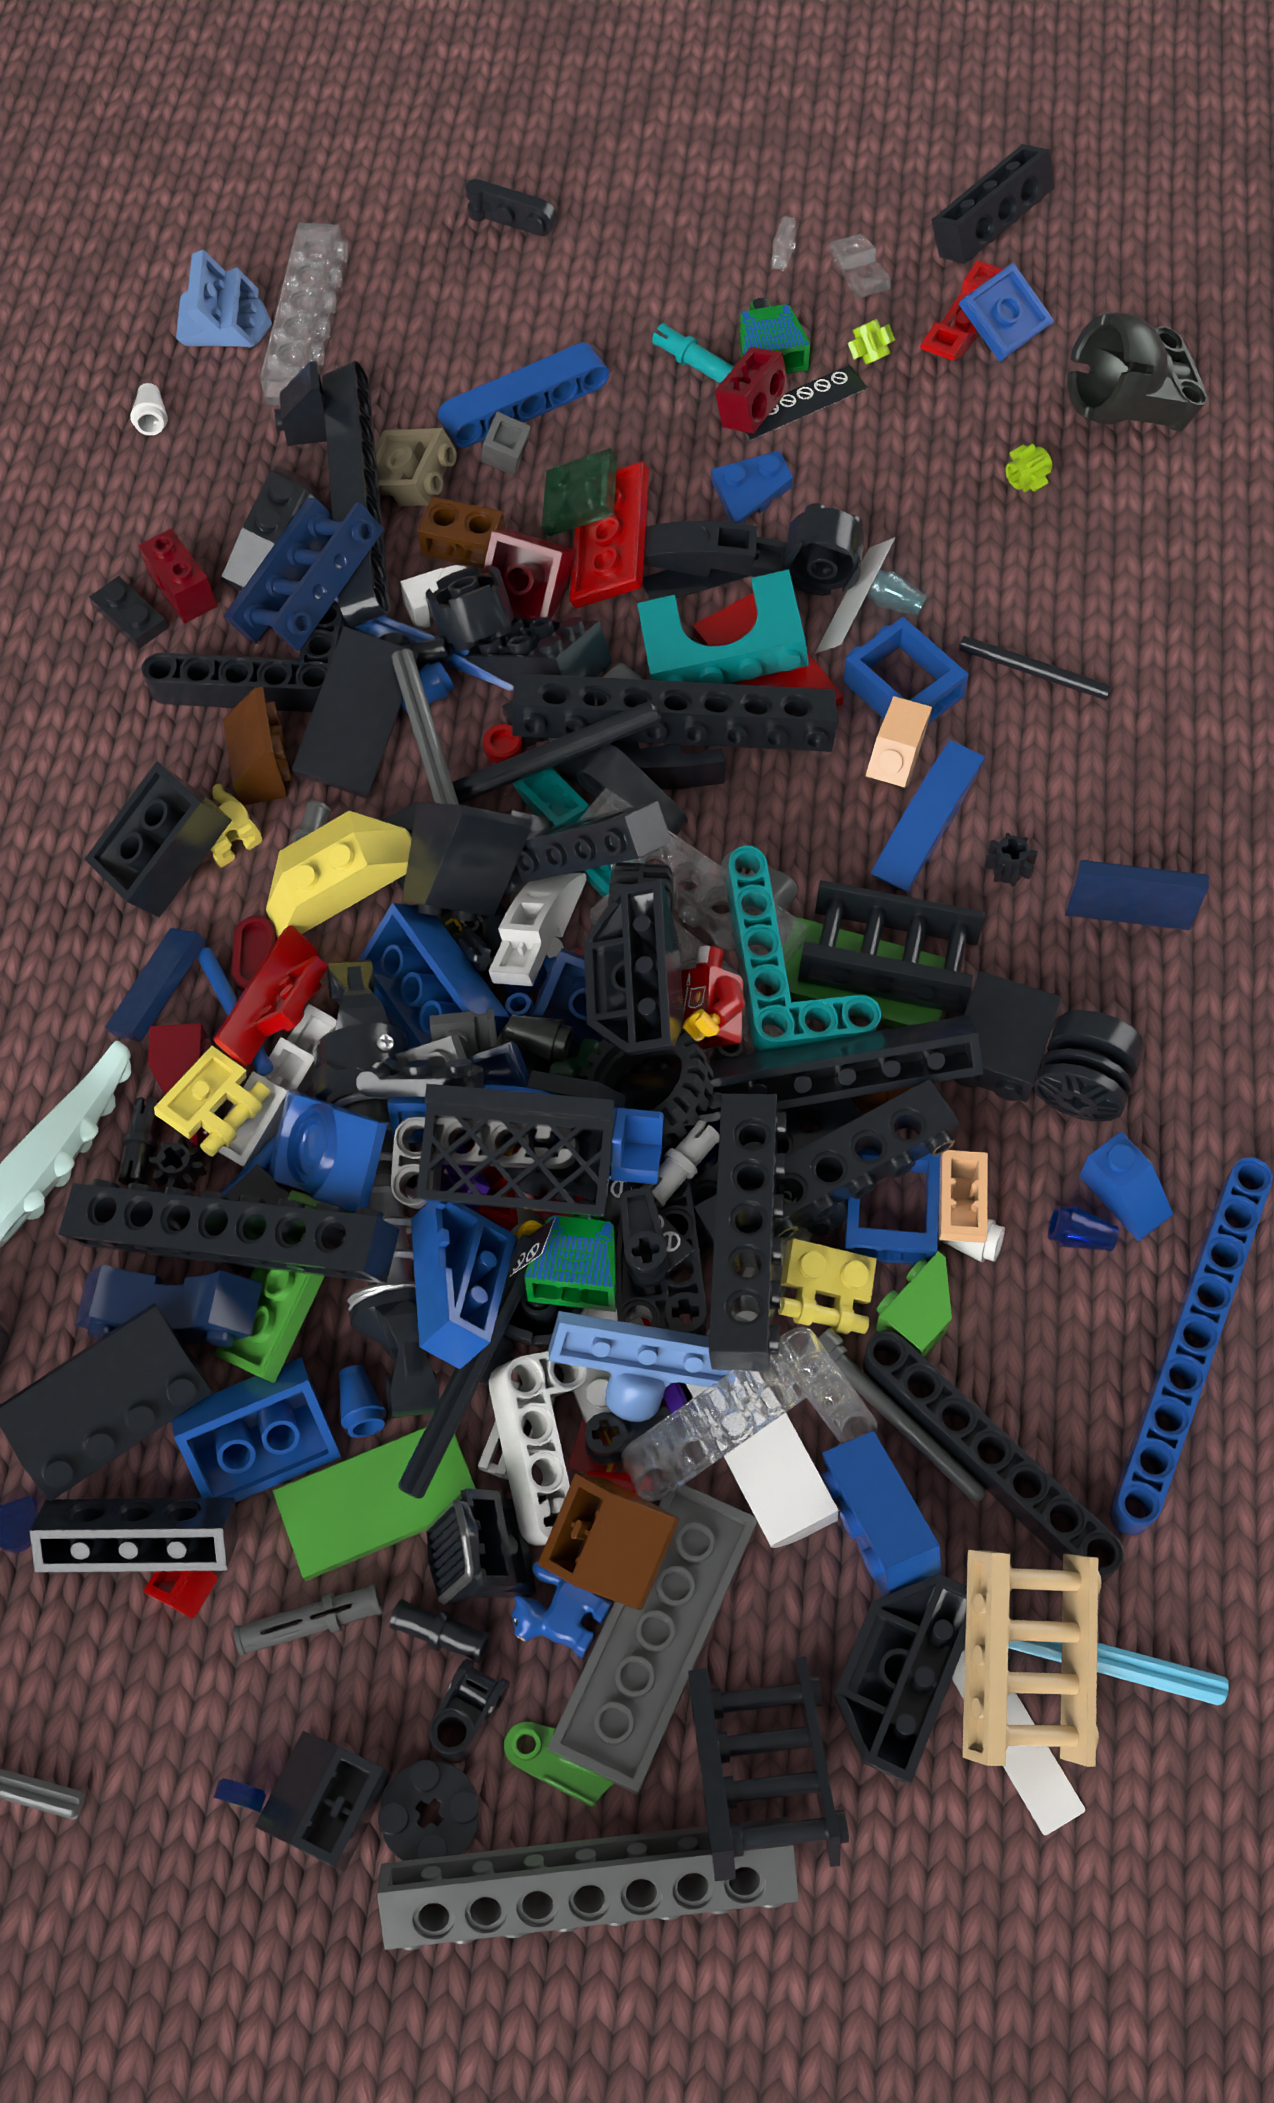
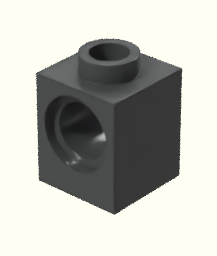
(505, 443)

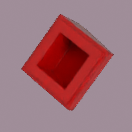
(181, 1589)

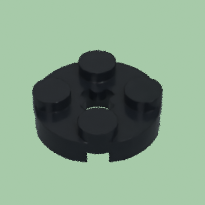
(425, 1783)

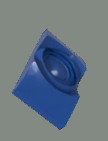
(326, 1150)

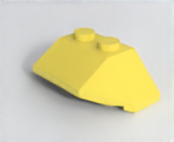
(335, 870)

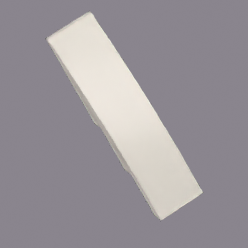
(292, 1069)

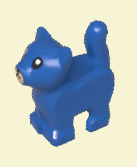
(564, 1616)

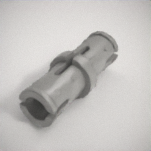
(682, 1161)

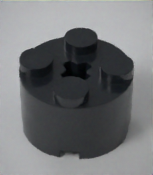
(824, 550)
(471, 606)

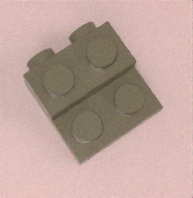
(413, 464)

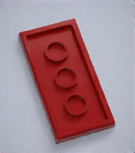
(612, 549)
(737, 621)

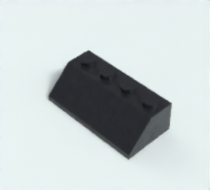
(102, 1402)

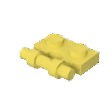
(202, 1092)
(830, 1273)

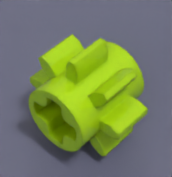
(871, 341)
(1028, 468)

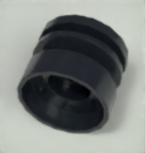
(1089, 1065)

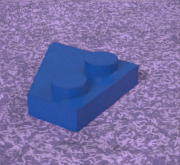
(751, 484)

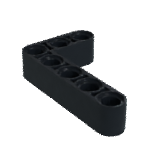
(229, 679)

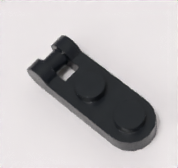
(509, 207)
(390, 1080)

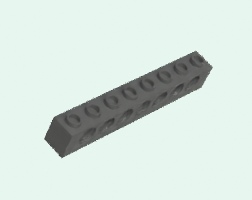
(560, 1873)

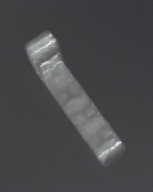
(739, 1409)

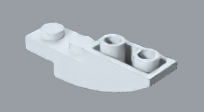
(531, 923)

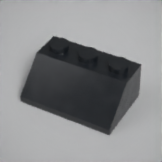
(157, 840)

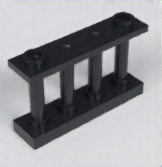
(887, 977)
(723, 1793)

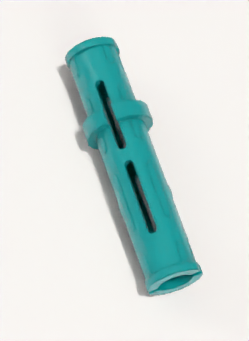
(689, 352)

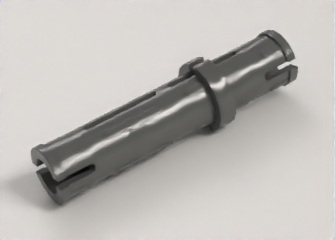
(252, 1635)

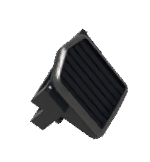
(478, 1550)

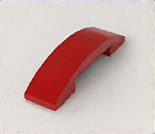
(956, 332)

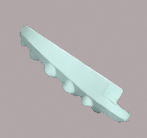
(49, 1150)

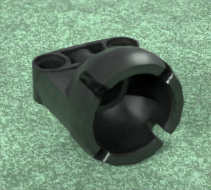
(1134, 374)

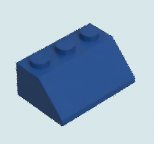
(255, 1434)

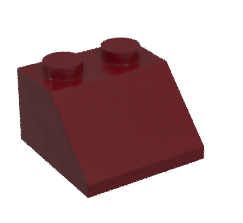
(531, 570)

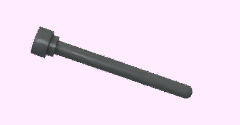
(901, 1420)

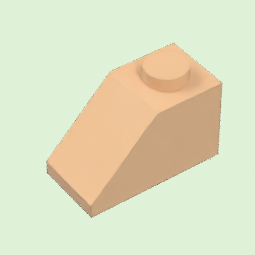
(899, 742)

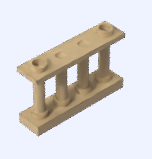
(986, 1658)

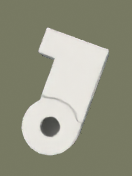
(415, 598)

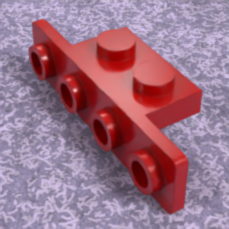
(273, 996)

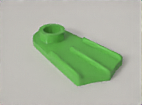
(551, 1768)

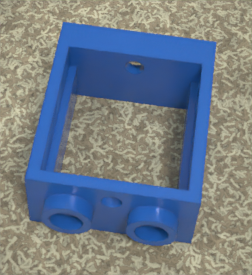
(940, 695)
(893, 1245)

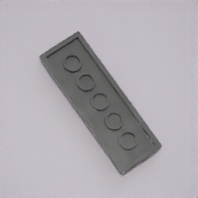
(646, 1654)

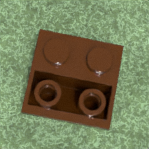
(256, 750)
(608, 1541)

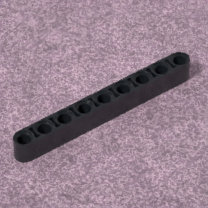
(354, 480)

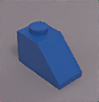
(1127, 1186)

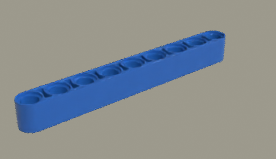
(1184, 1359)

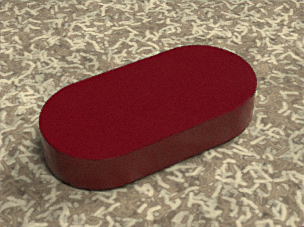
(251, 945)

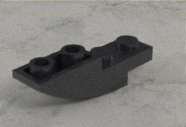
(718, 545)

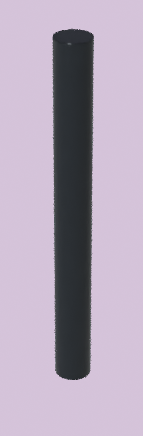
(1035, 667)

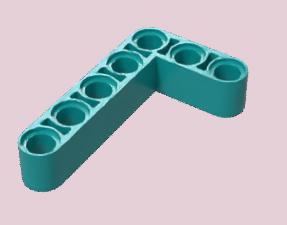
(771, 970)

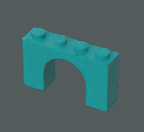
(770, 647)

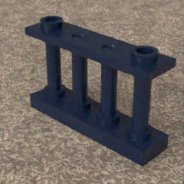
(288, 562)

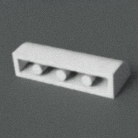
(780, 1482)

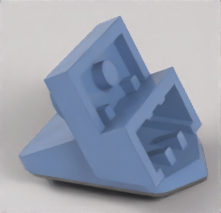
(220, 307)

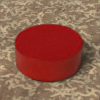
(500, 743)

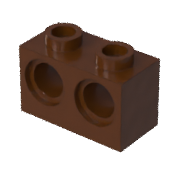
(458, 531)

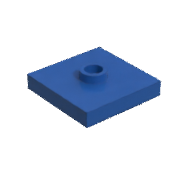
(1006, 312)

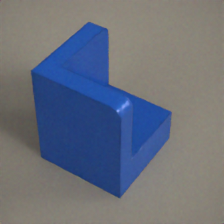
(637, 1146)

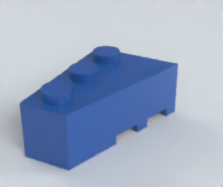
(458, 1279)
(880, 1514)

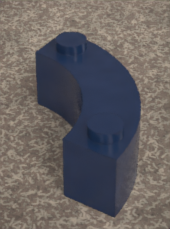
(201, 1311)

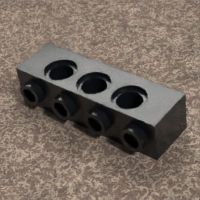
(993, 203)
(593, 842)
(134, 1535)

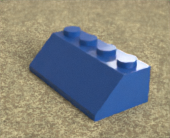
(424, 974)

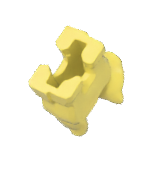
(239, 828)

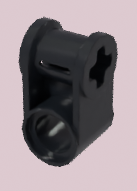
(467, 1708)

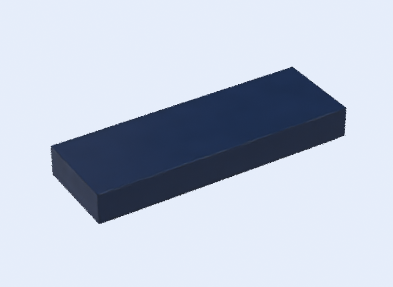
(155, 984)

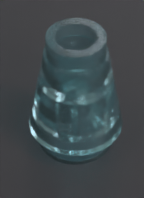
(896, 594)

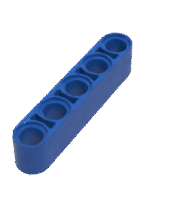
(524, 393)

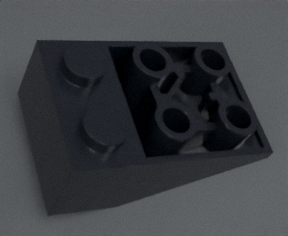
(544, 648)

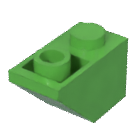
(922, 1308)

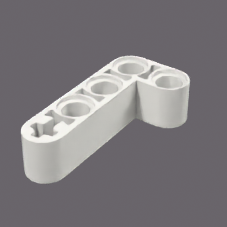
(542, 1448)

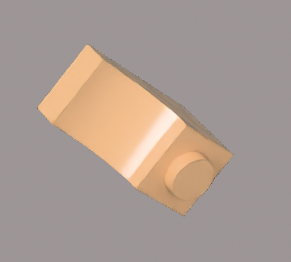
(963, 1196)

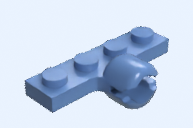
(637, 1356)

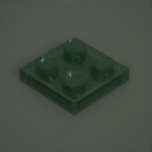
(579, 492)

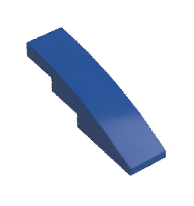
(928, 816)

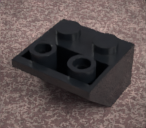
(323, 1800)

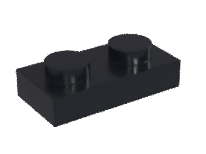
(128, 612)

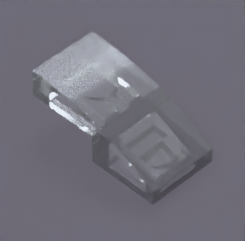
(858, 265)

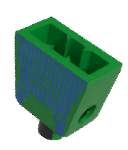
(775, 330)
(576, 1264)

